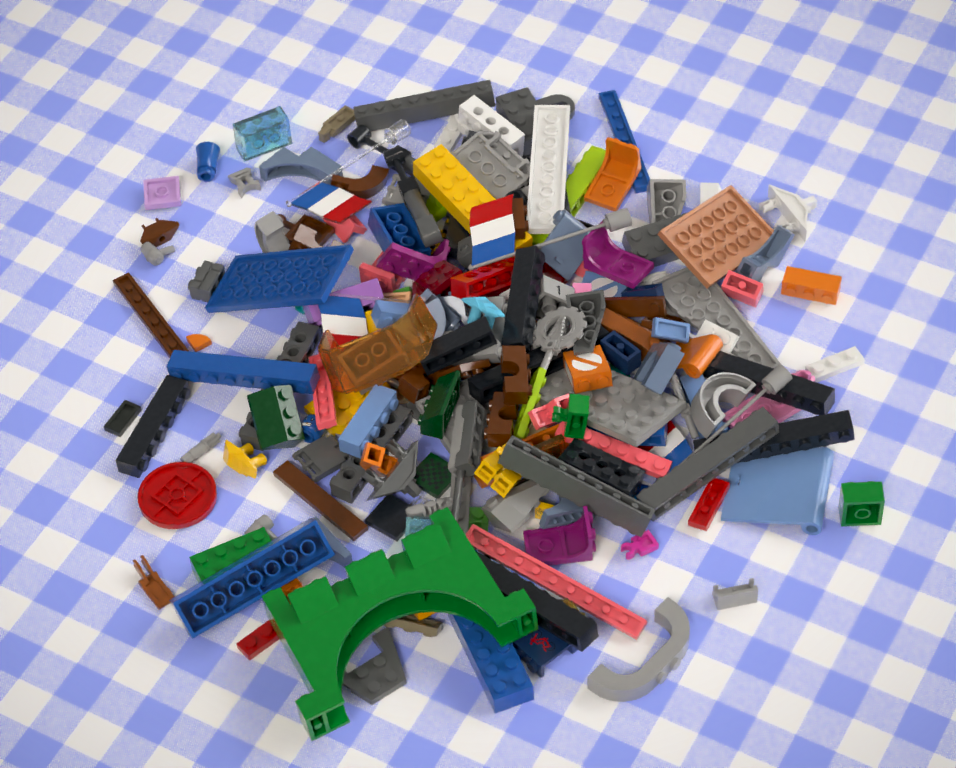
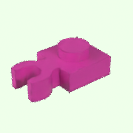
(641, 545)

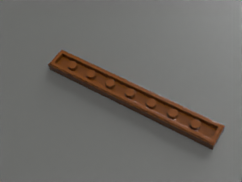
(148, 314)

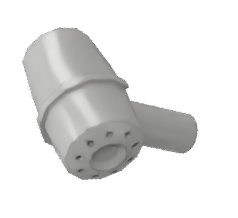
(153, 254)
(263, 521)

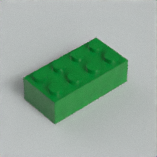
(218, 557)

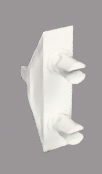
(791, 207)

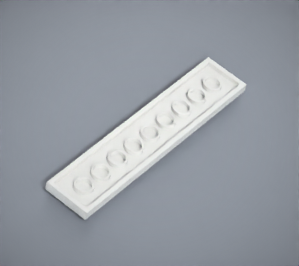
(547, 166)

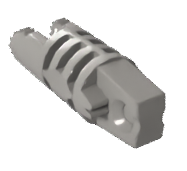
(429, 508)

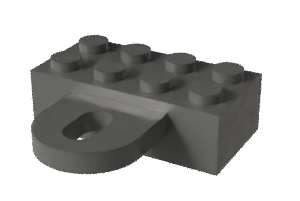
(519, 110)

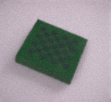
(433, 475)

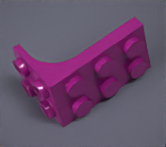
(612, 262)
(411, 263)
(563, 543)

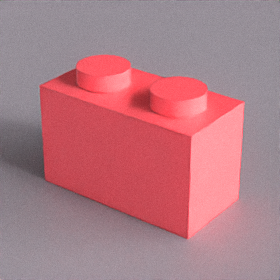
(742, 288)

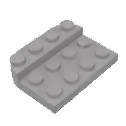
(493, 163)

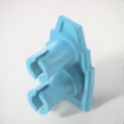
(480, 305)

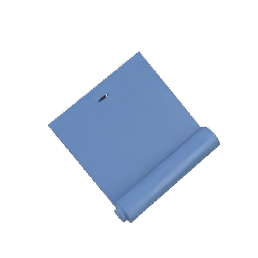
(781, 489)

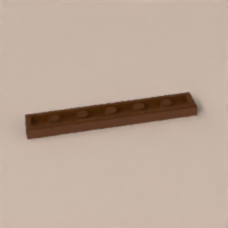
(320, 500)

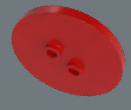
(177, 495)

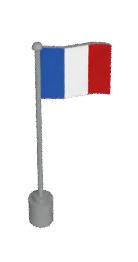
(494, 230)
(677, 447)

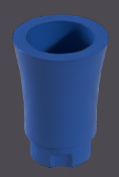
(207, 159)

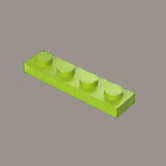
(537, 381)

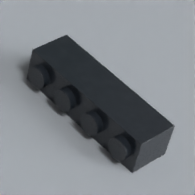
(459, 345)

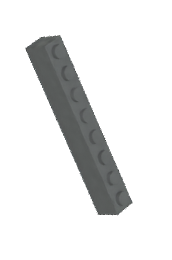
(422, 106)
(709, 462)
(576, 486)

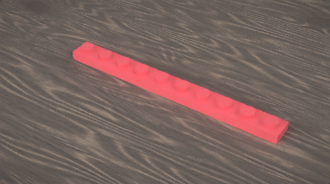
(556, 582)

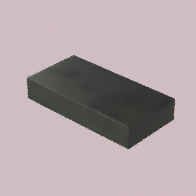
(122, 418)

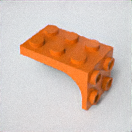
(615, 176)

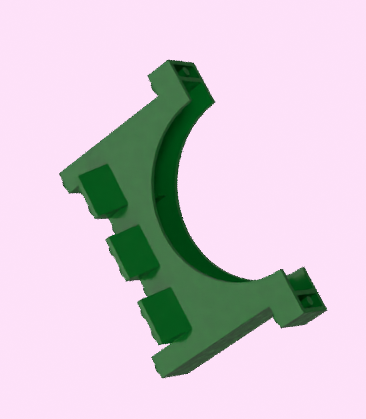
(431, 575)

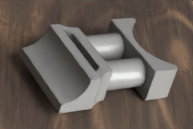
(245, 174)

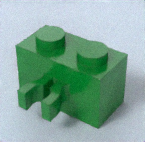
(574, 416)

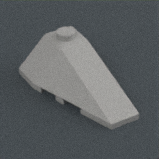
(665, 198)
(514, 509)

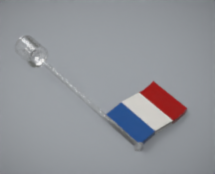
(335, 203)
(346, 318)

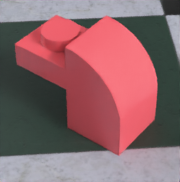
(542, 416)

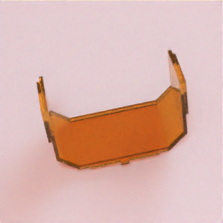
(380, 353)

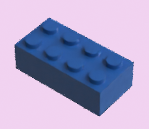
(395, 225)

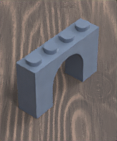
(659, 366)

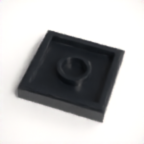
(389, 517)

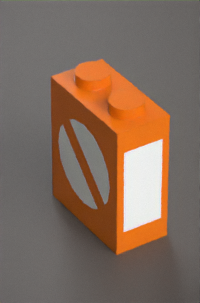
(587, 370)

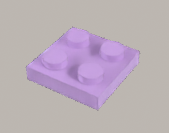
(162, 192)

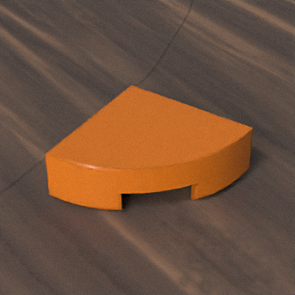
(198, 341)

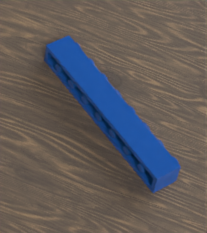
(243, 371)

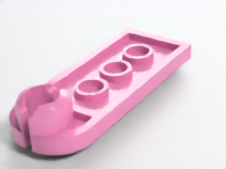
(777, 410)

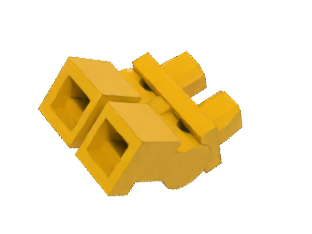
(503, 478)

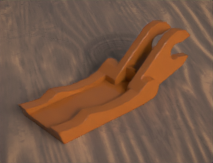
(153, 585)

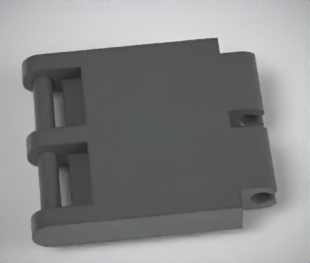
(322, 457)

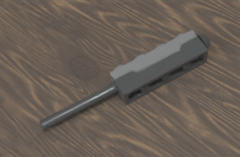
(466, 446)

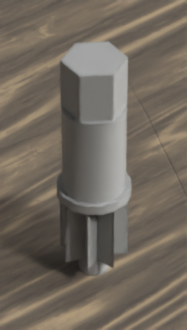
(201, 448)

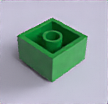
(861, 503)

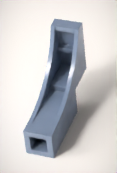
(309, 164)

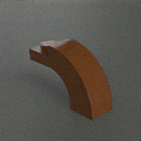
(366, 186)

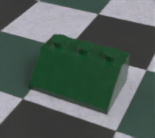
(440, 406)
(276, 418)

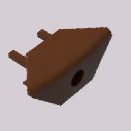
(159, 232)

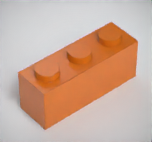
(811, 285)

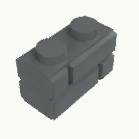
(205, 280)

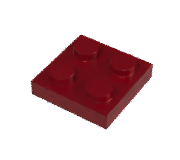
(438, 277)

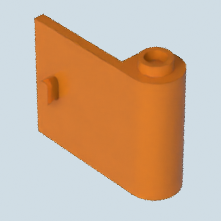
(699, 354)

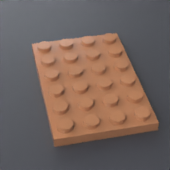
(716, 235)

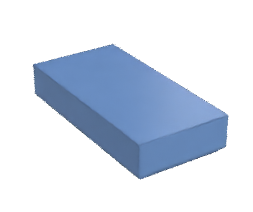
(670, 330)

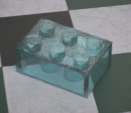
(262, 133)

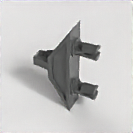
(399, 477)

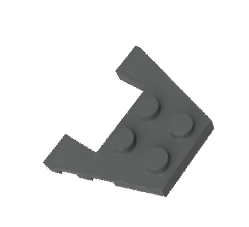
(378, 675)

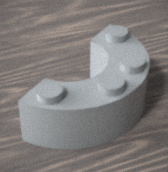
(271, 234)
(494, 352)
(718, 388)

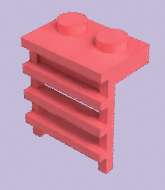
(386, 279)

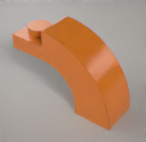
(375, 457)

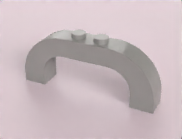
(655, 671)

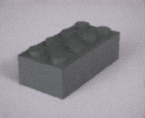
(647, 244)

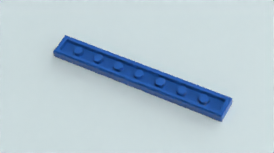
(622, 132)

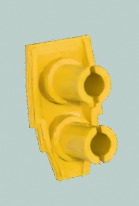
(238, 459)

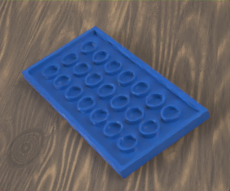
(279, 279)

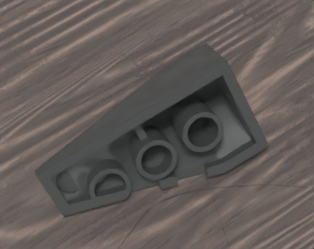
(593, 307)

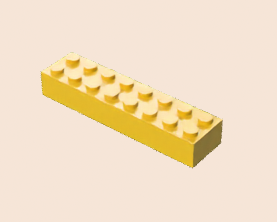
(454, 187)

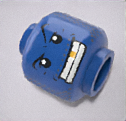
(310, 429)

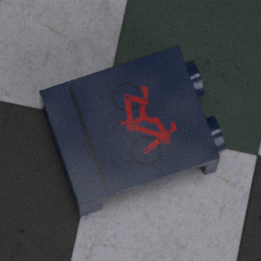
(540, 649)

